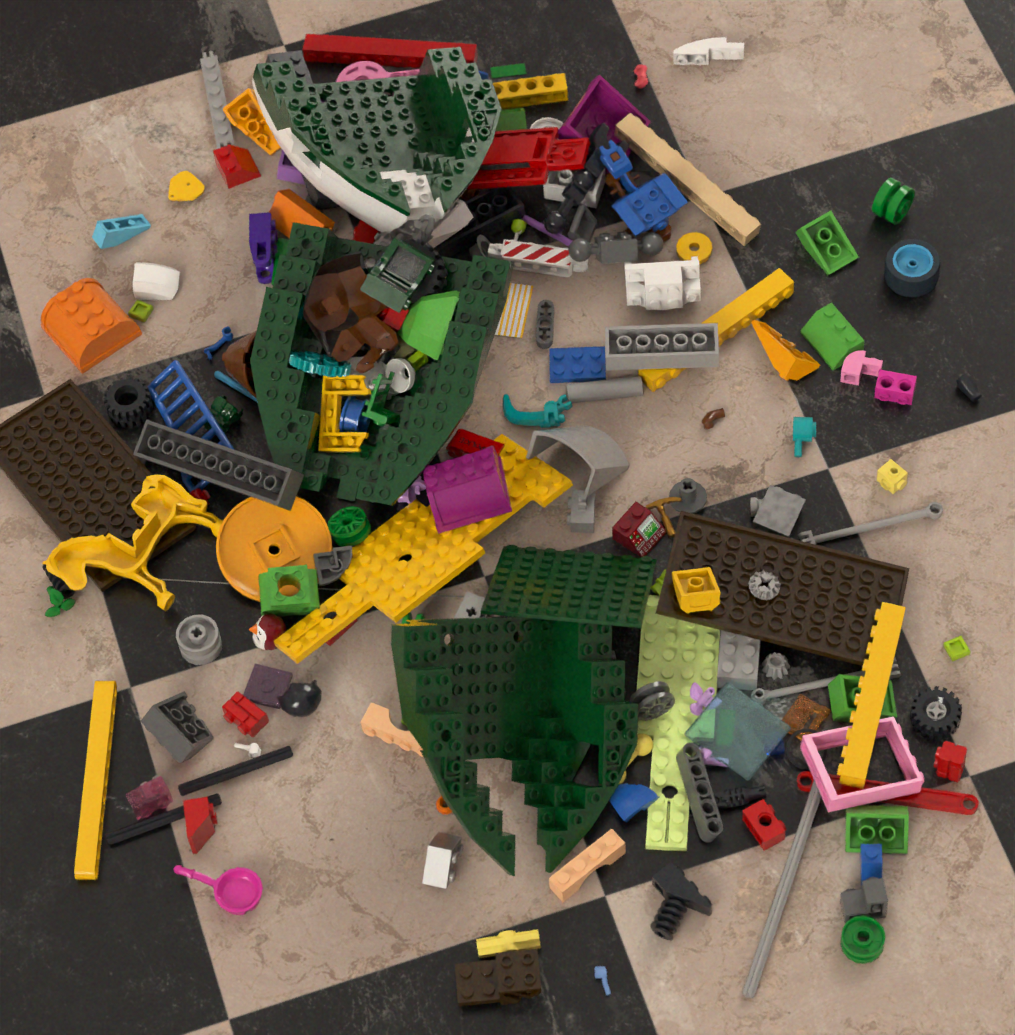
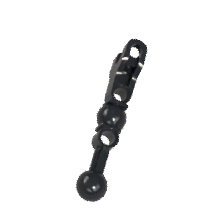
(582, 179)

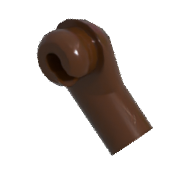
(711, 416)

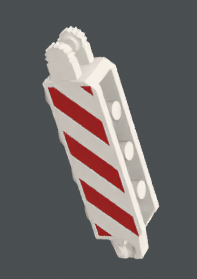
(537, 258)

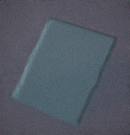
(737, 731)

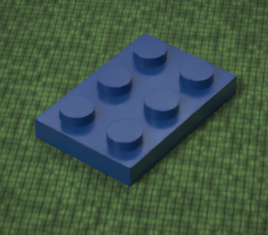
(577, 364)

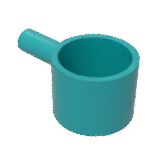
(803, 431)

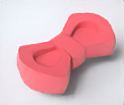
(642, 80)

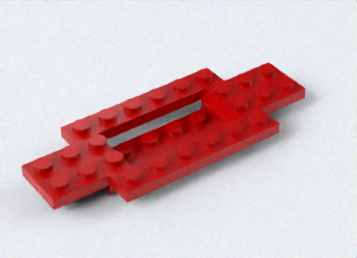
(538, 148)

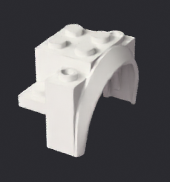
(663, 284)

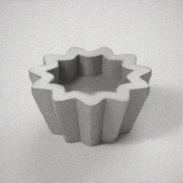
(775, 666)

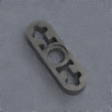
(545, 330)

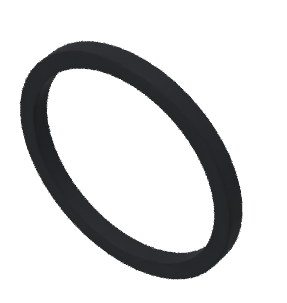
(788, 748)

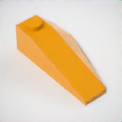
(248, 117)
(782, 353)

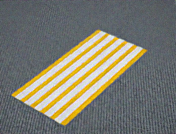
(515, 311)

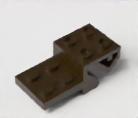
(499, 980)

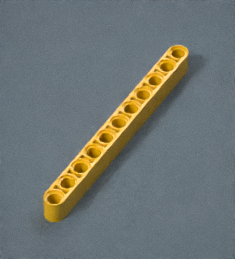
(95, 781)

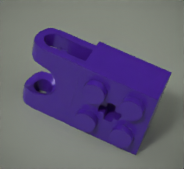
(263, 244)

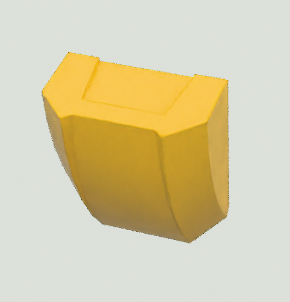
(696, 589)

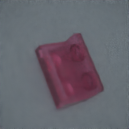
(149, 798)

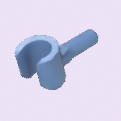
(600, 972)

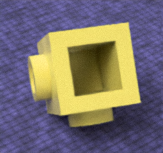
(892, 476)

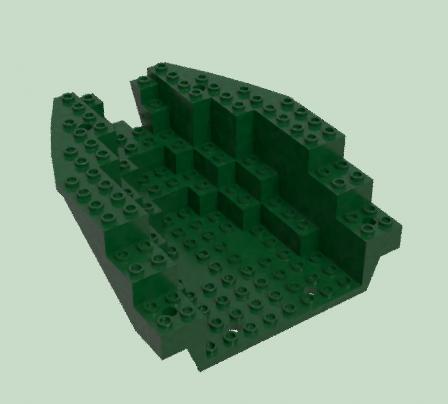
(428, 411)

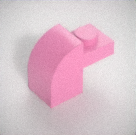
(856, 365)

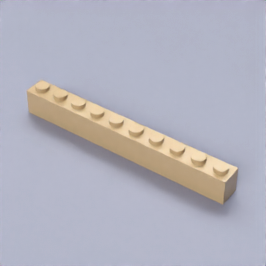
(688, 179)

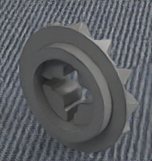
(764, 592)

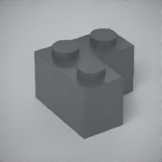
(868, 901)

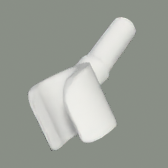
(253, 748)

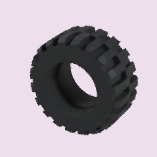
(436, 281)

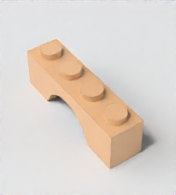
(378, 723)
(572, 875)

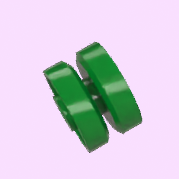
(893, 201)

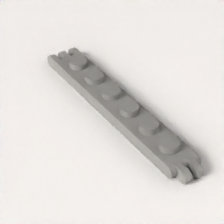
(216, 100)

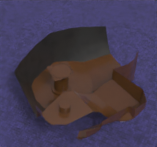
(345, 315)

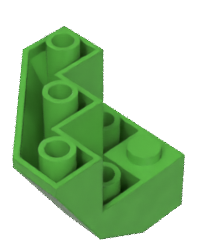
(428, 322)

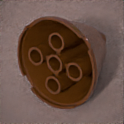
(238, 362)

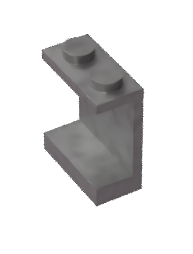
(778, 512)

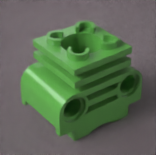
(300, 604)

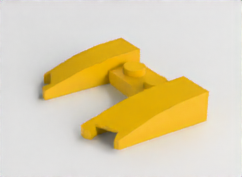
(330, 437)

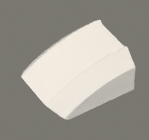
(154, 281)

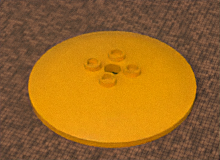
(257, 526)

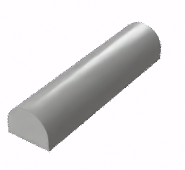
(605, 389)

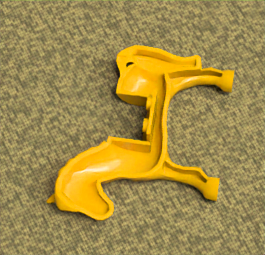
(161, 510)

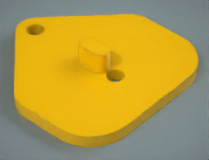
(181, 190)

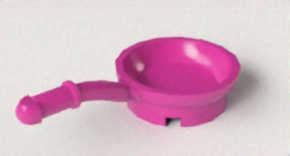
(234, 891)

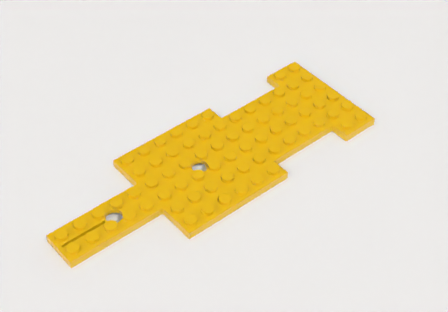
(400, 586)

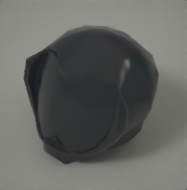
(301, 699)

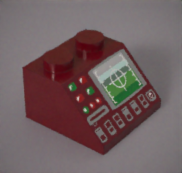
(638, 530)

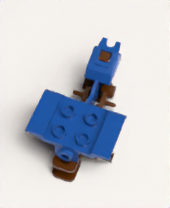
(643, 206)

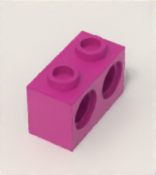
(896, 384)

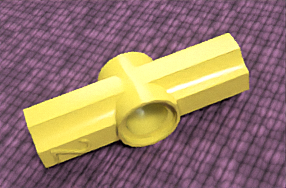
(508, 941)

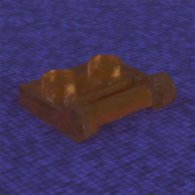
(800, 714)

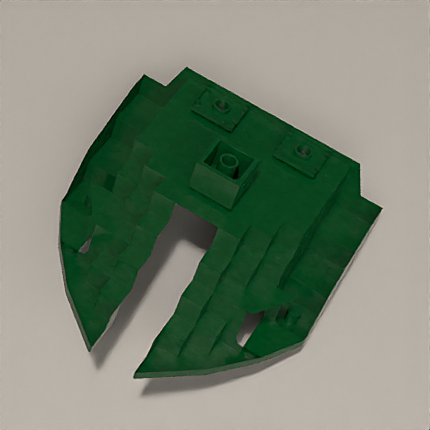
(520, 703)

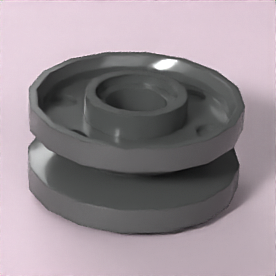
(653, 700)

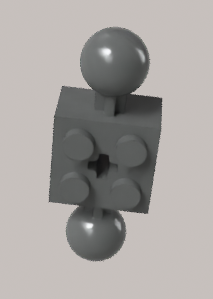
(615, 248)

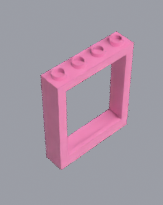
(836, 737)

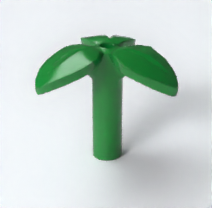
(56, 599)

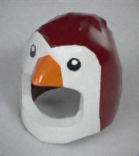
(267, 630)

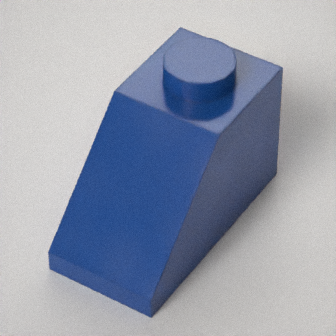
(870, 861)

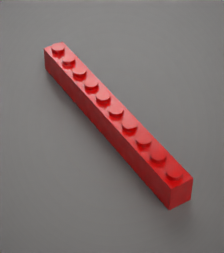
(378, 50)

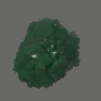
(224, 413)

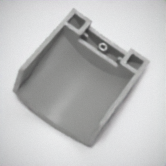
(592, 445)

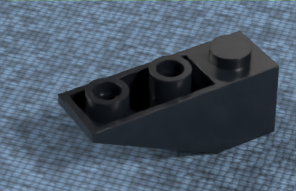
(673, 880)

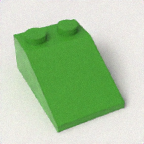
(827, 243)
(842, 697)

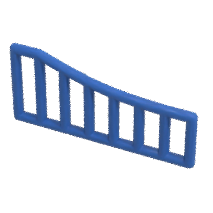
(199, 403)

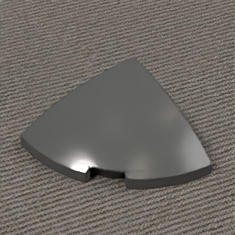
(332, 564)

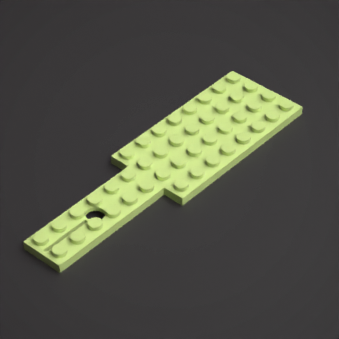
(679, 656)

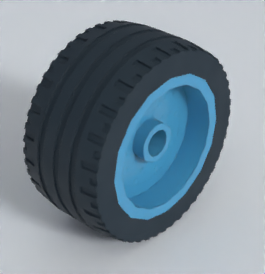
(912, 268)

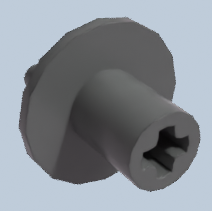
(692, 496)

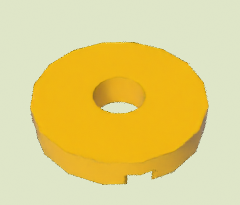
(694, 240)

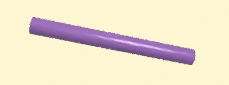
(561, 238)

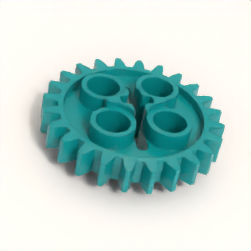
(310, 362)

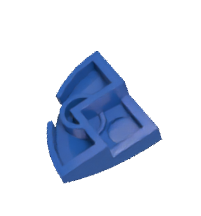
(631, 798)

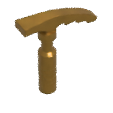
(659, 504)

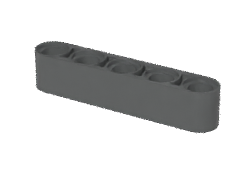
(699, 801)

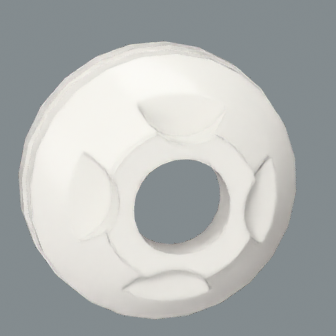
(400, 381)

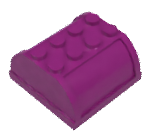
(599, 105)
(467, 489)

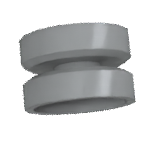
(199, 639)

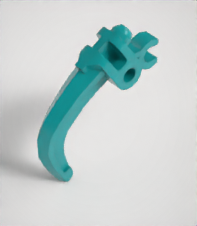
(545, 419)

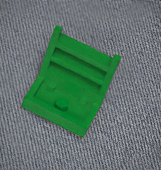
(376, 406)

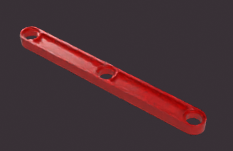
(926, 798)

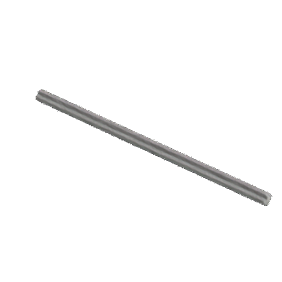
(782, 892)

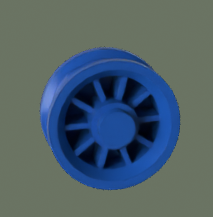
(351, 416)

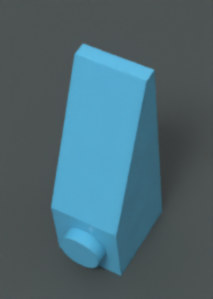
(118, 230)

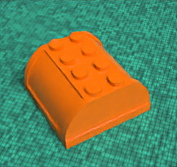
(87, 323)

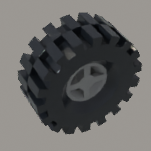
(935, 703)

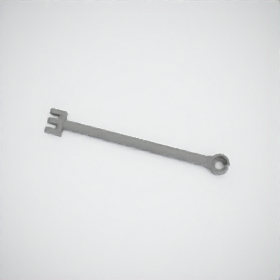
(808, 537)
(767, 695)

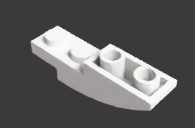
(713, 48)

